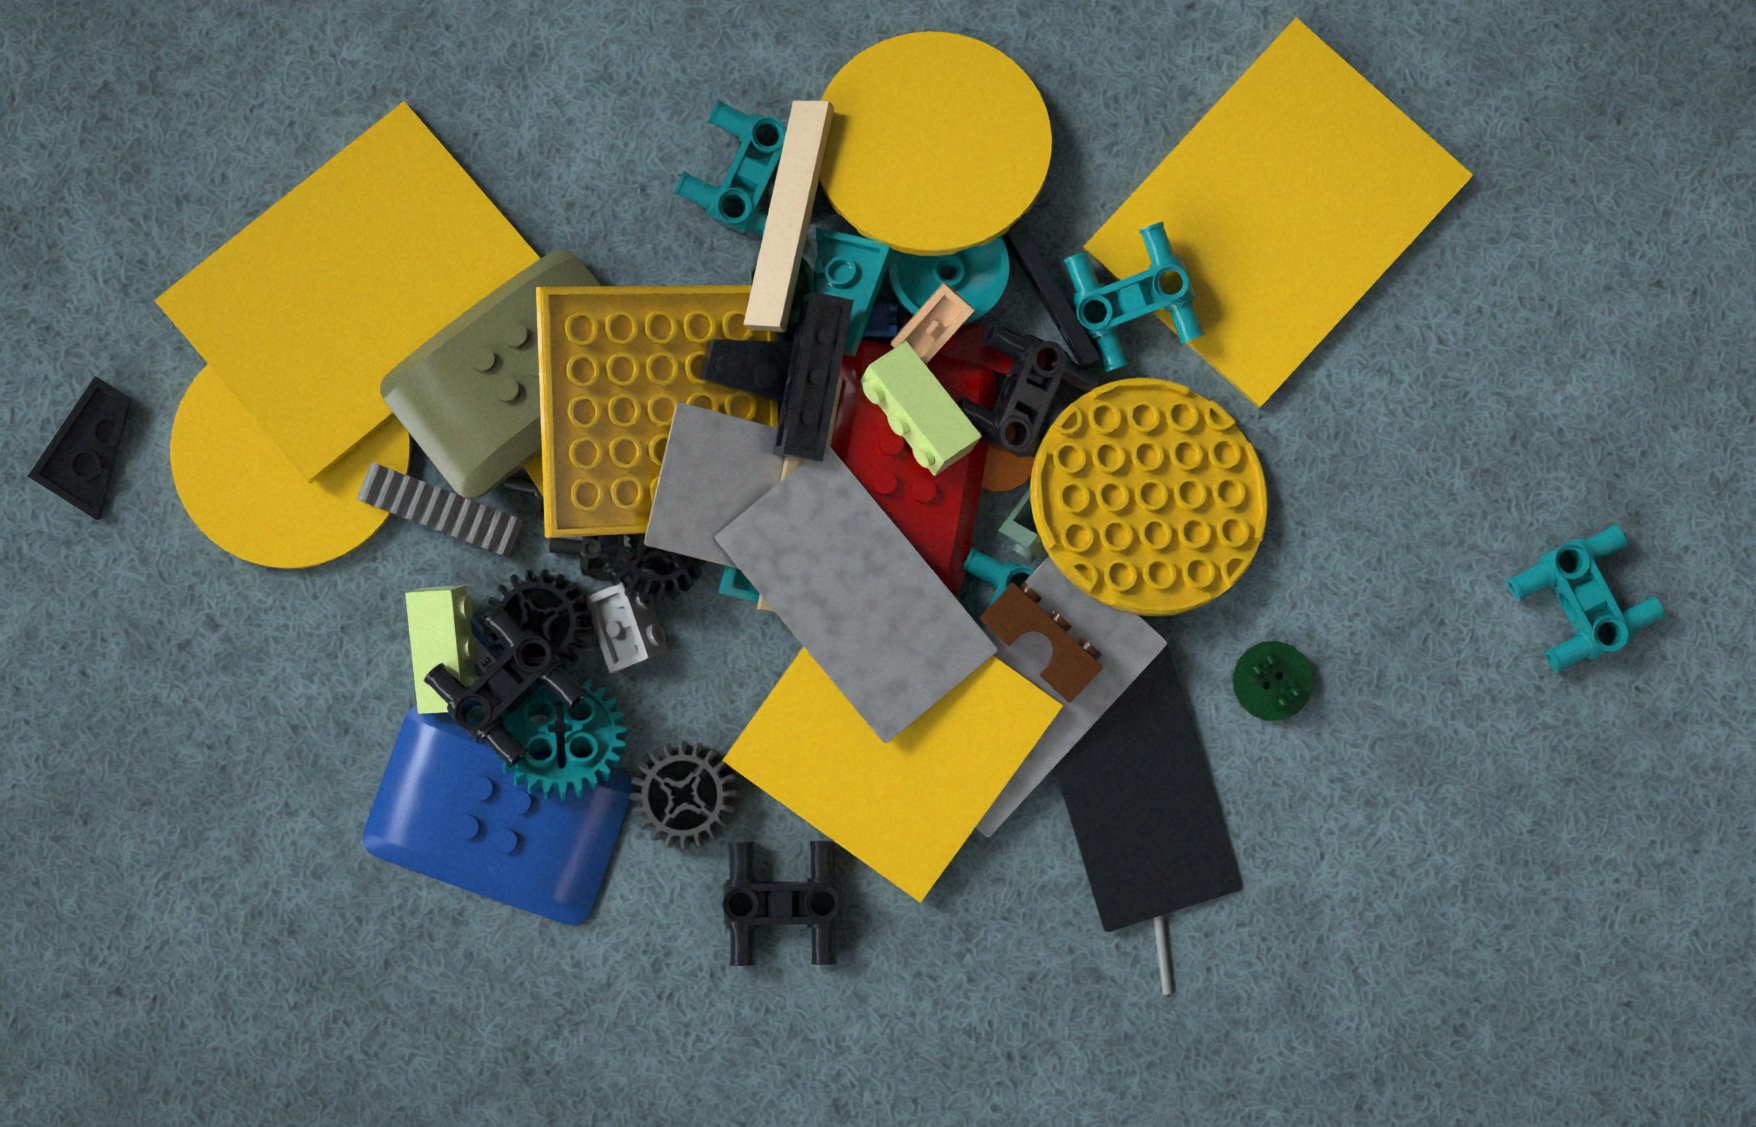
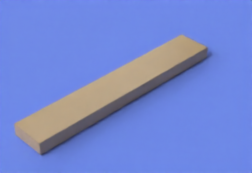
(789, 216)

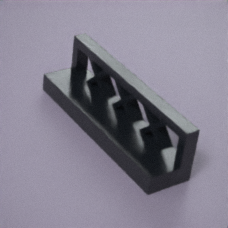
(813, 376)

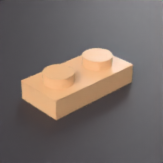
(934, 322)

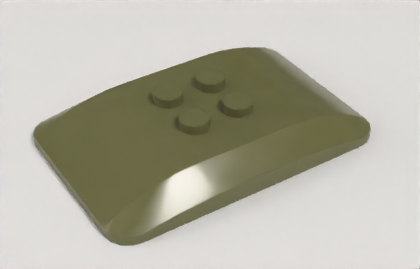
(476, 382)

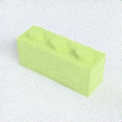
(919, 408)
(439, 635)

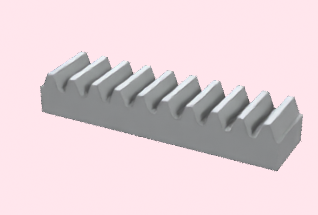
(440, 509)

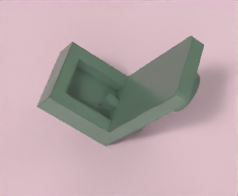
(1022, 532)

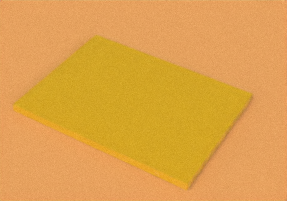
(1283, 208)
(345, 286)

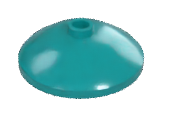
(979, 277)

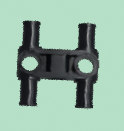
(1025, 391)
(505, 686)
(782, 903)

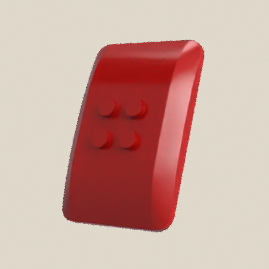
(928, 509)

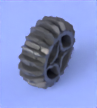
(663, 824)

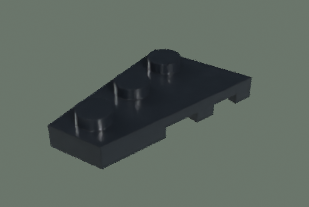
(85, 449)

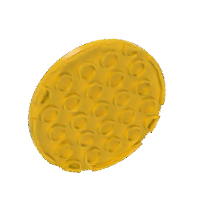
(934, 143)
(1148, 497)
(256, 499)

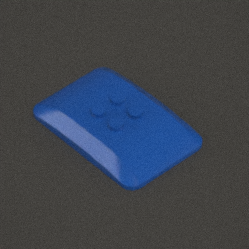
(468, 825)

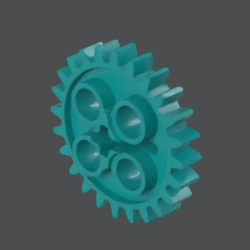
(597, 734)

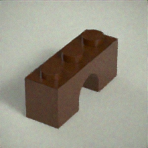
(1071, 662)

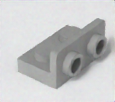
(626, 627)

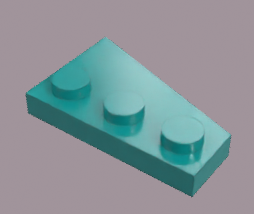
(851, 270)

